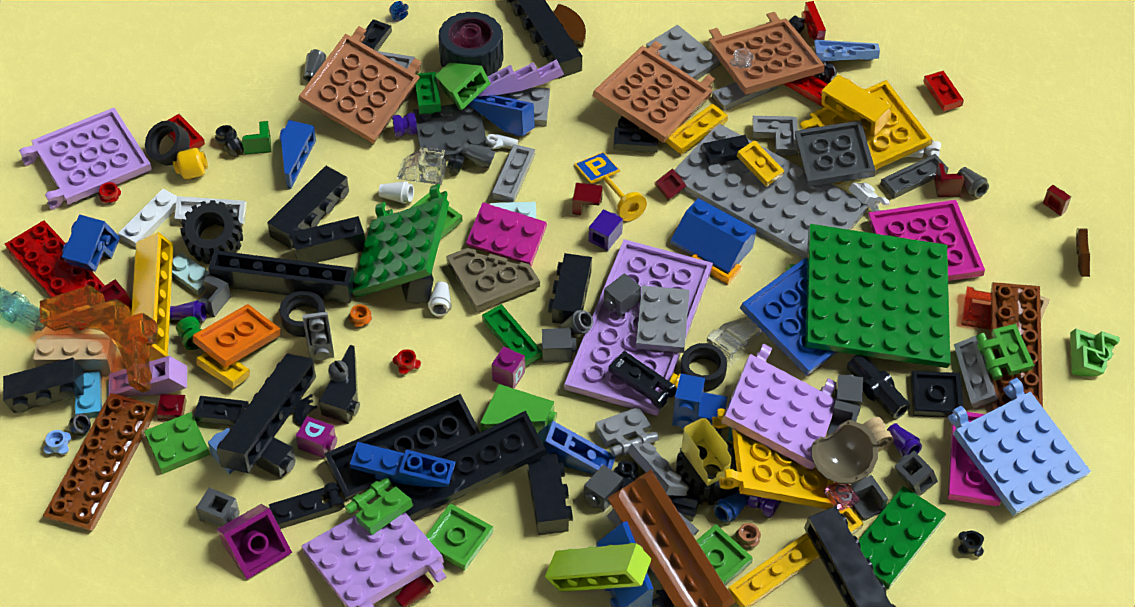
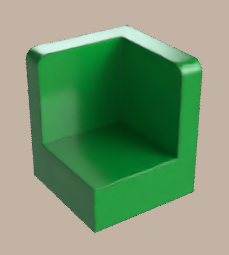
(258, 142)

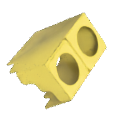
(704, 434)

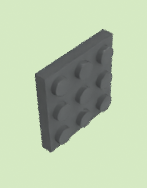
(450, 129)
(834, 153)

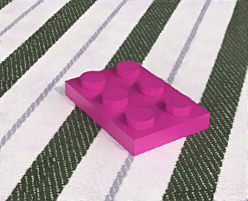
(506, 233)

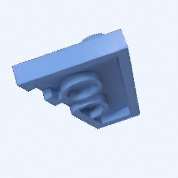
(842, 50)

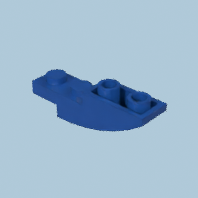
(402, 468)

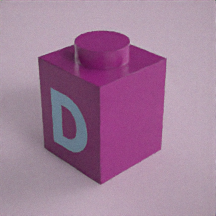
(508, 368)
(316, 437)

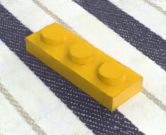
(696, 128)

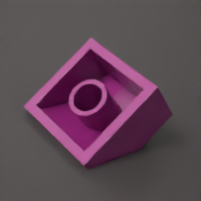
(254, 540)

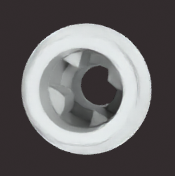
(398, 191)
(440, 300)

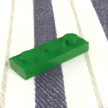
(428, 93)
(511, 333)

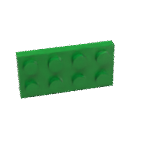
(899, 534)

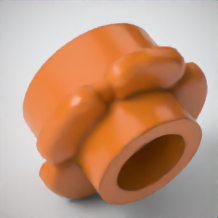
(360, 311)

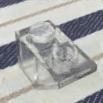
(424, 166)

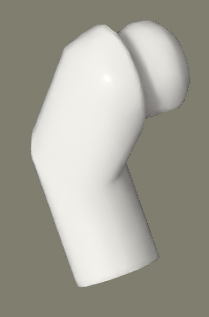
(499, 141)

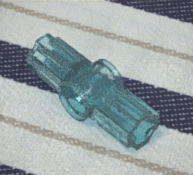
(18, 308)

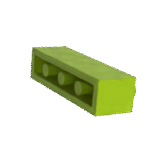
(598, 567)

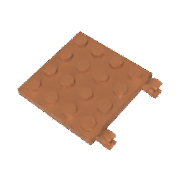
(777, 51)
(360, 87)
(653, 92)

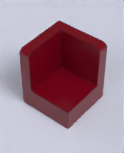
(947, 184)
(586, 194)
(115, 291)

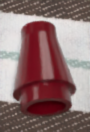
(414, 591)

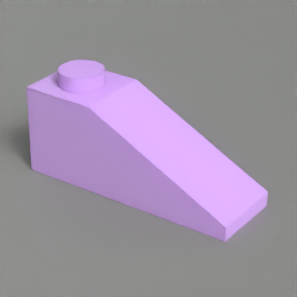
(167, 377)

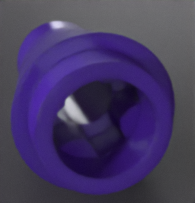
(194, 309)
(904, 440)

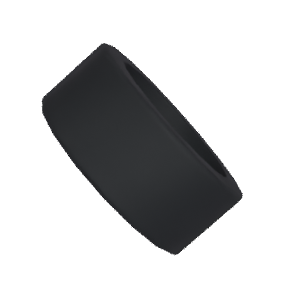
(155, 136)
(295, 300)
(709, 352)

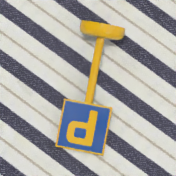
(601, 167)

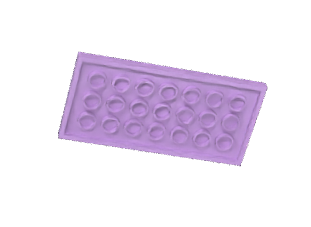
(616, 334)

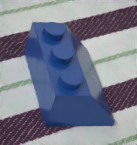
(714, 236)
(627, 596)

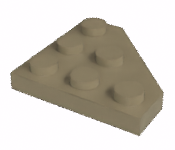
(491, 277)

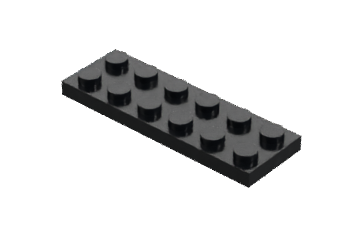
(479, 462)

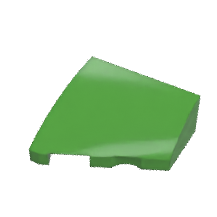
(1091, 352)

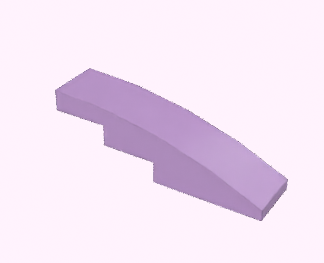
(508, 81)

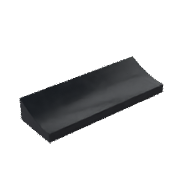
(422, 432)

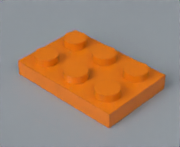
(236, 335)

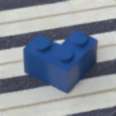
(89, 242)
(694, 404)

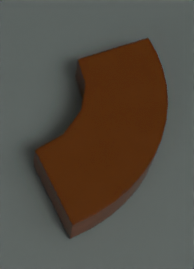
(572, 24)
(1082, 250)

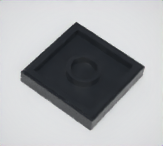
(935, 393)

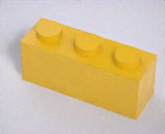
(856, 104)

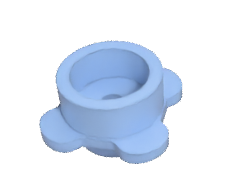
(55, 437)

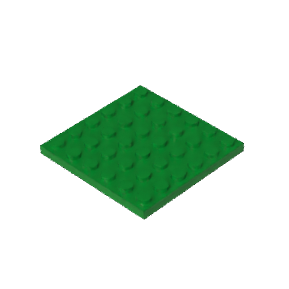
(877, 296)

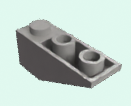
(318, 335)

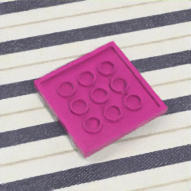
(934, 223)

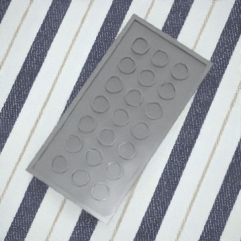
(776, 211)

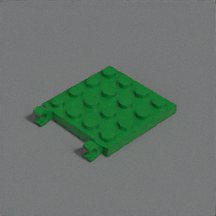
(401, 244)

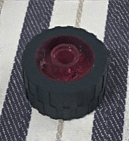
(472, 40)

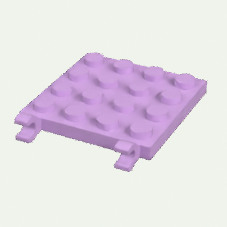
(87, 156)
(779, 409)
(369, 566)

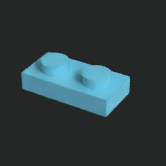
(91, 401)

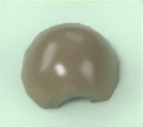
(846, 454)

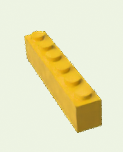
(153, 287)

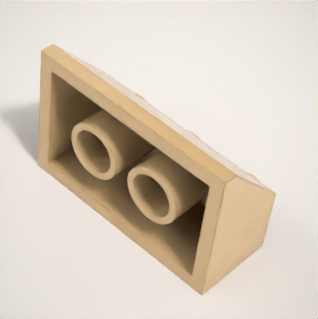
(90, 351)

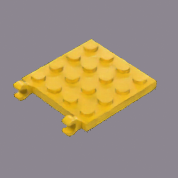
(895, 140)
(771, 474)

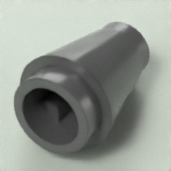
(313, 63)
(478, 154)
(973, 182)
(579, 322)

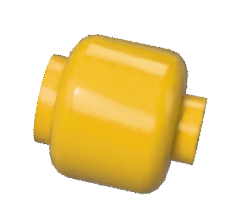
(191, 163)

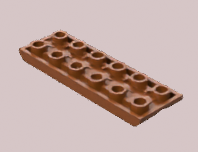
(1018, 306)
(100, 462)
(670, 544)

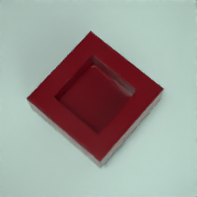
(670, 184)
(1057, 200)
(171, 406)

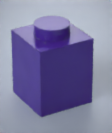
(605, 230)

